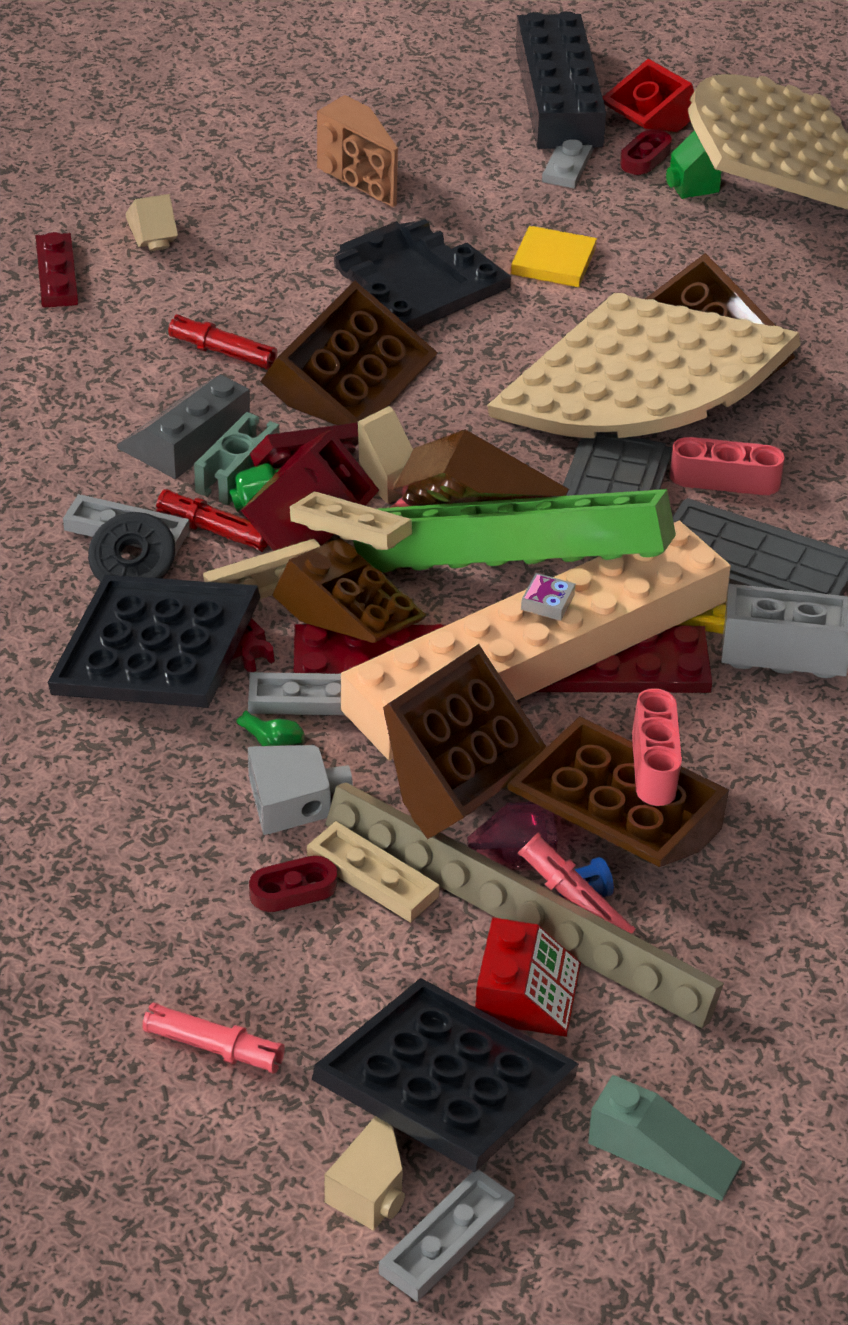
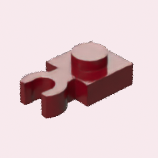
(254, 645)

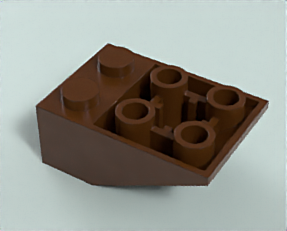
(344, 594)

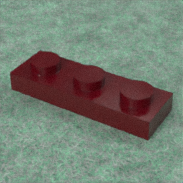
(56, 270)
(280, 447)

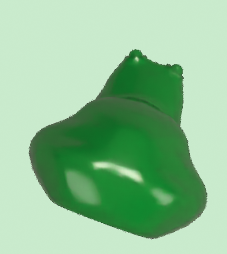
(272, 732)

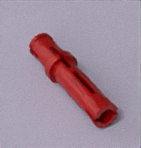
(209, 337)
(209, 518)

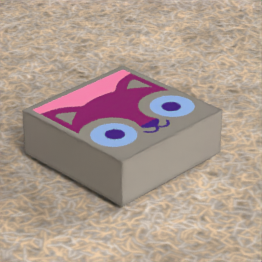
(548, 596)

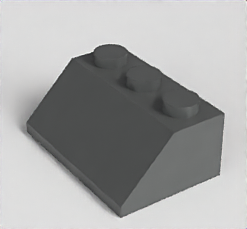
(188, 426)

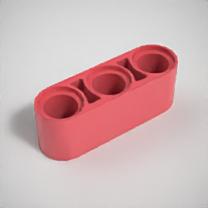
(726, 465)
(656, 747)

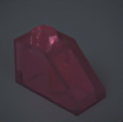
(510, 831)

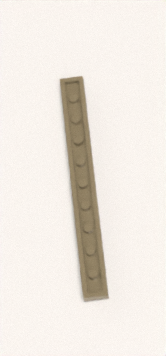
(513, 897)

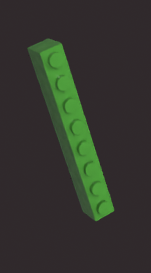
(529, 530)

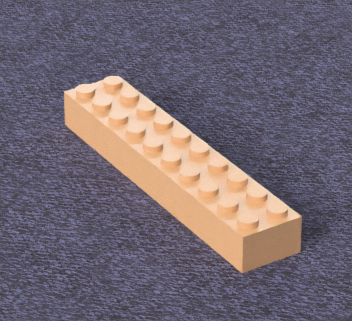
(611, 610)

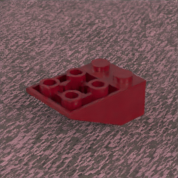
(316, 466)

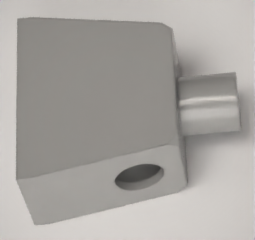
(292, 785)

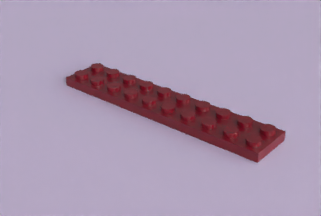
(668, 661)

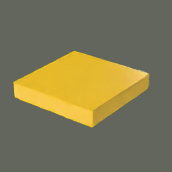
(553, 256)

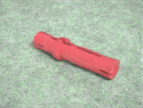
(568, 882)
(231, 1043)

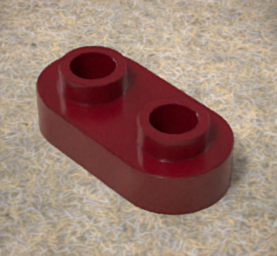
(645, 151)
(288, 884)

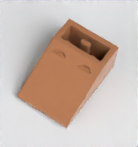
(357, 149)

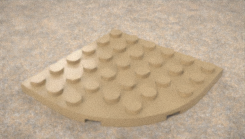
(773, 135)
(642, 370)

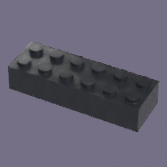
(559, 80)

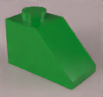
(692, 170)

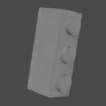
(786, 631)

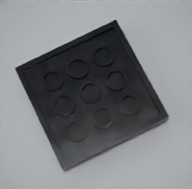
(155, 641)
(446, 1073)

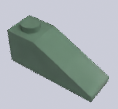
(660, 1138)

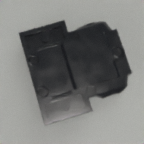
(418, 273)

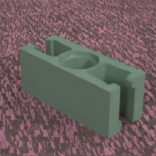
(230, 457)

